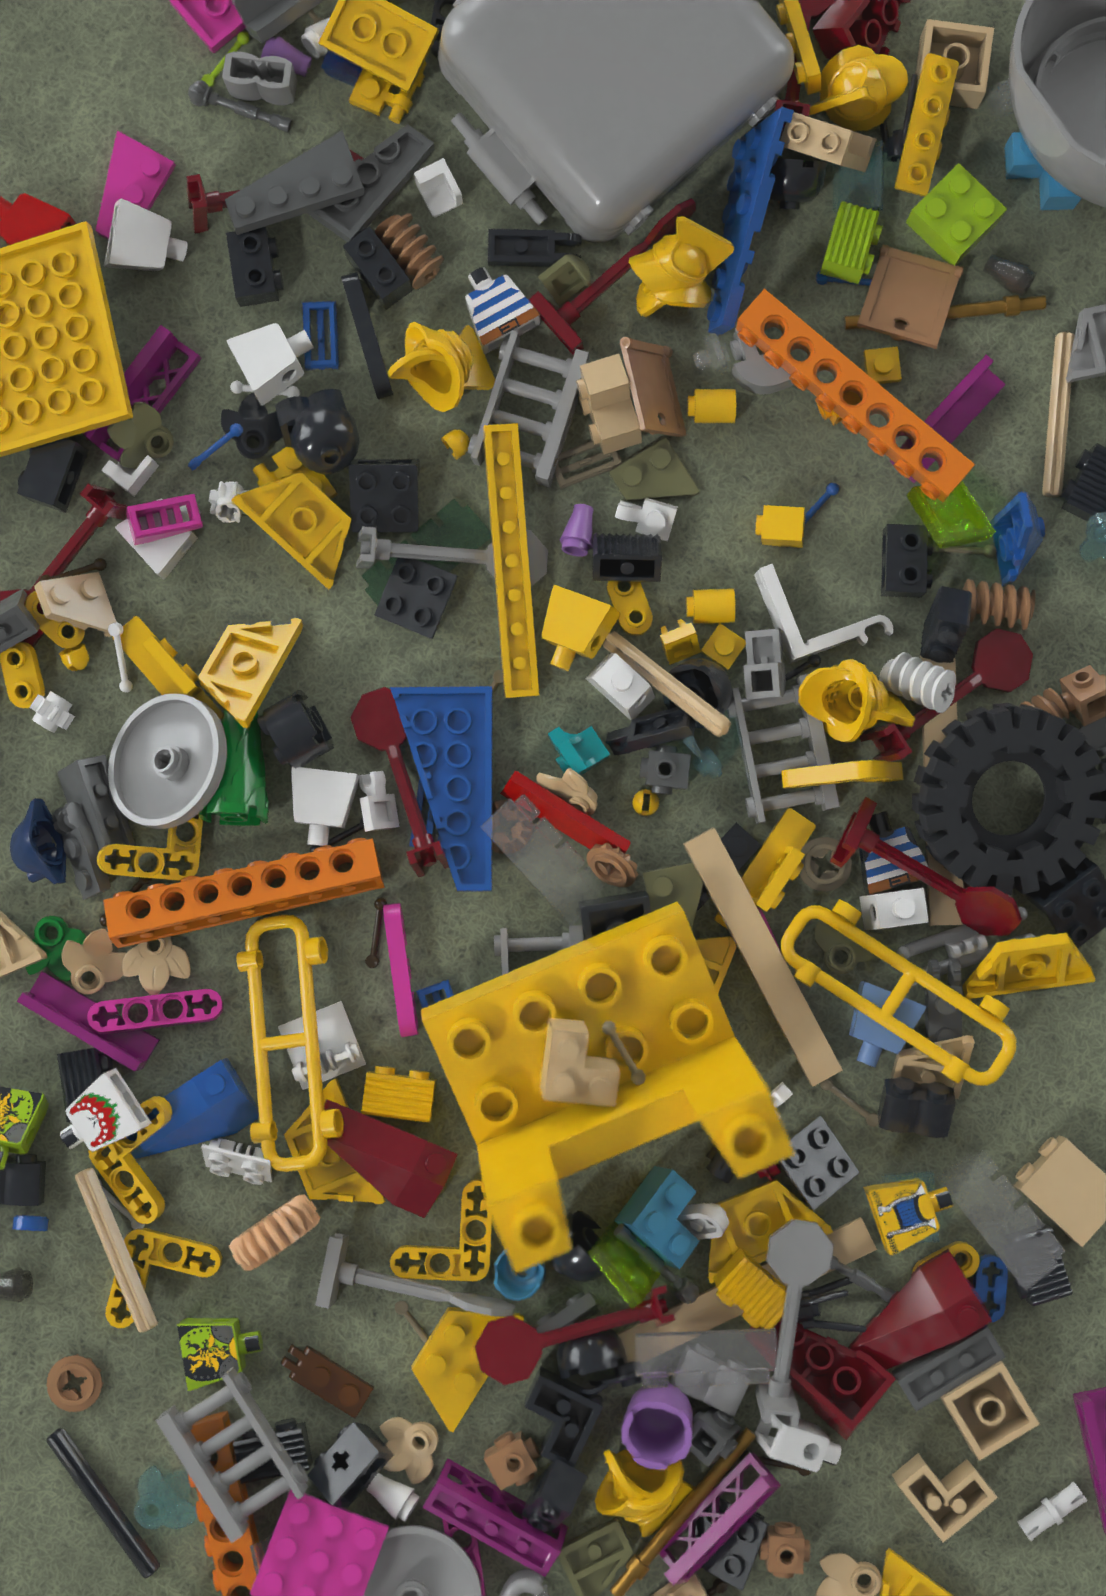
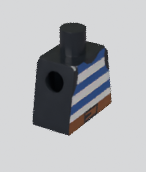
(879, 873)

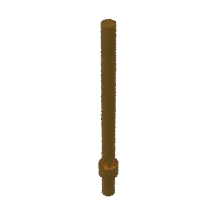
(1010, 306)
(639, 1564)

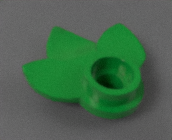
(54, 947)

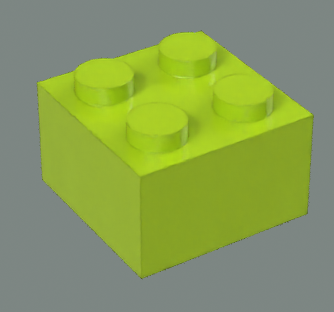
(956, 215)

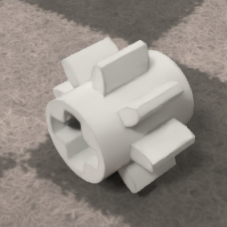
(221, 502)
(52, 712)

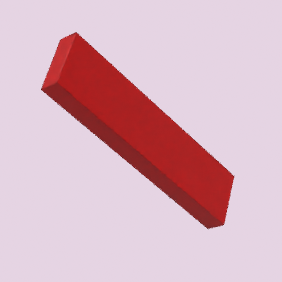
(563, 815)

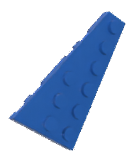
(747, 204)
(454, 759)

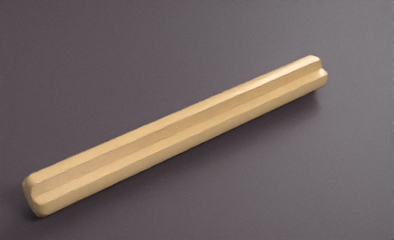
(1058, 417)
(668, 685)
(116, 1250)

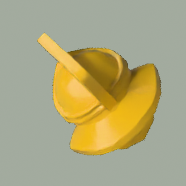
(860, 88)
(677, 267)
(443, 365)
(850, 700)
(641, 1493)

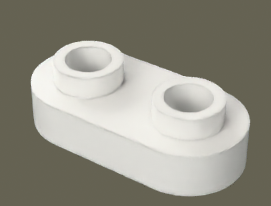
(704, 1220)

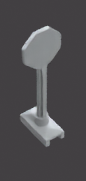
(383, 549)
(799, 1256)
(338, 1271)

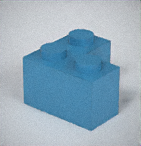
(1022, 164)
(654, 1212)

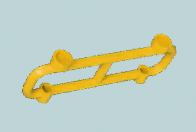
(989, 1012)
(324, 1122)

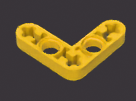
(858, 771)
(174, 849)
(121, 1152)
(456, 1255)
(155, 1256)

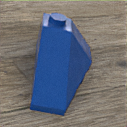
(1016, 536)
(202, 1110)

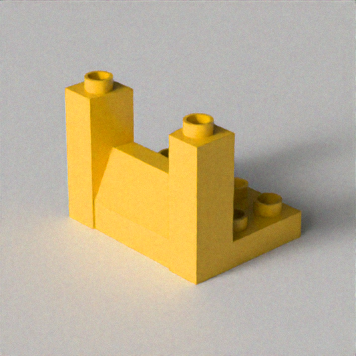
(671, 1024)

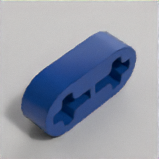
(998, 1287)

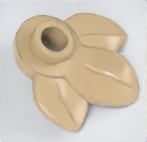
(572, 789)
(92, 956)
(156, 966)
(408, 1454)
(844, 1575)

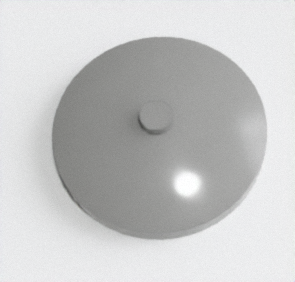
(167, 761)
(422, 1563)

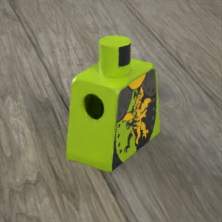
(19, 1120)
(214, 1347)

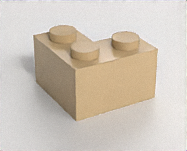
(607, 399)
(571, 1074)
(944, 1502)

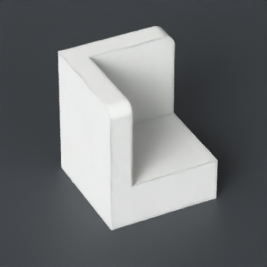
(438, 188)
(128, 478)

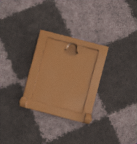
(911, 291)
(653, 387)

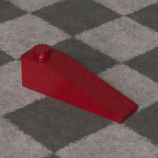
(857, 23)
(394, 1162)
(835, 1379)

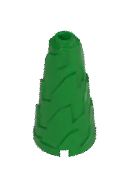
(242, 790)

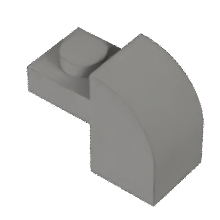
(754, 371)
(765, 667)

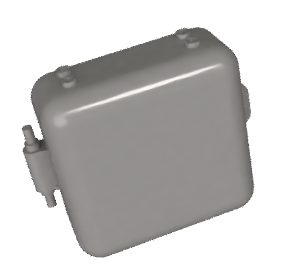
(607, 97)

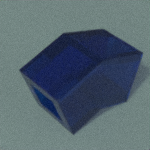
(341, 69)

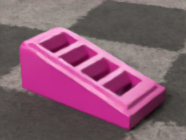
(166, 530)

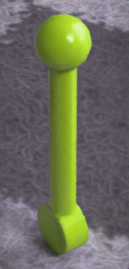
(242, 39)

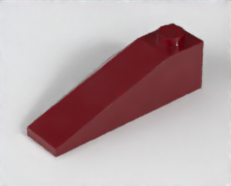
(925, 1315)

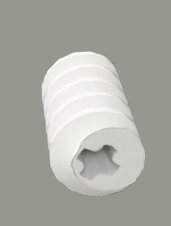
(919, 681)

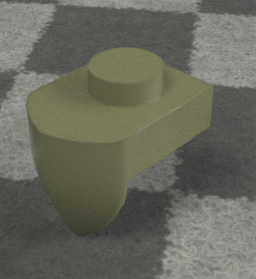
(566, 278)

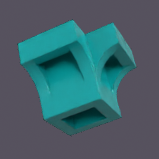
(578, 750)

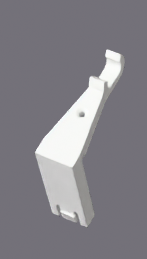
(790, 636)

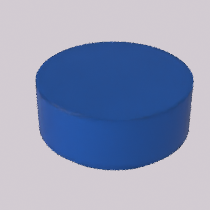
(30, 1223)

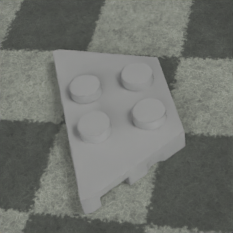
(1089, 345)

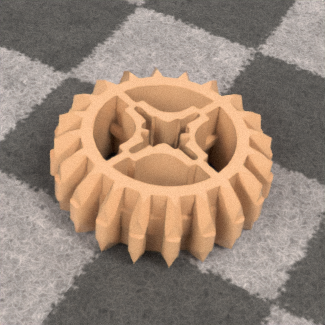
(274, 1232)

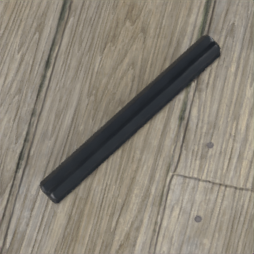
(103, 1503)

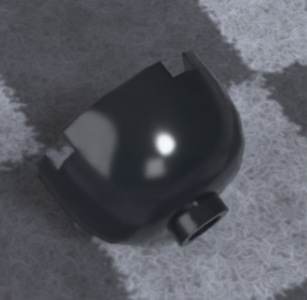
(797, 181)
(325, 438)
(706, 680)
(577, 1262)
(590, 1353)

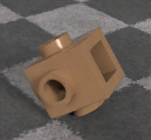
(1084, 689)
(509, 1471)
(778, 1539)

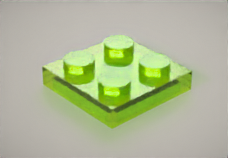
(954, 521)
(623, 1267)

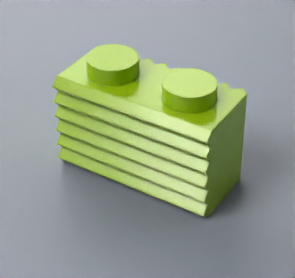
(850, 242)

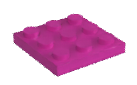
(319, 1551)

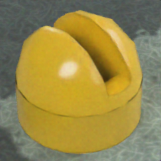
(457, 441)
(75, 658)
(638, 801)

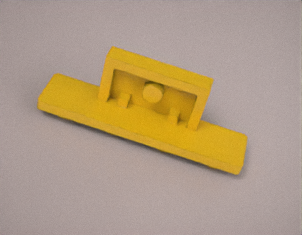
(926, 124)
(159, 665)
(776, 861)

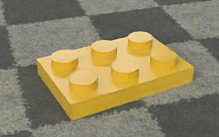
(380, 39)

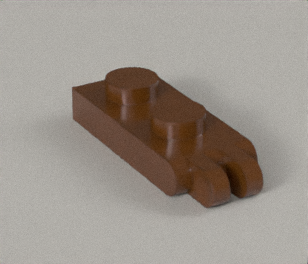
(328, 1380)

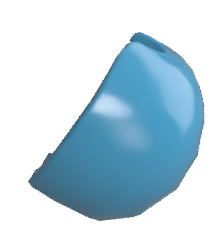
(517, 1286)

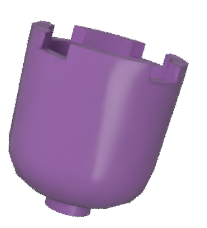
(658, 1426)

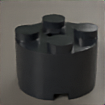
(295, 730)

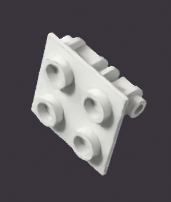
(336, 1045)
(223, 1161)

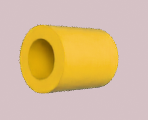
(712, 405)
(711, 606)

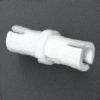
(1052, 1511)

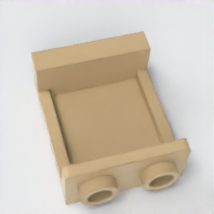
(828, 142)
(1066, 1188)

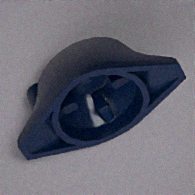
(33, 846)

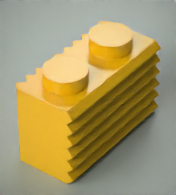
(399, 1095)
(752, 1290)

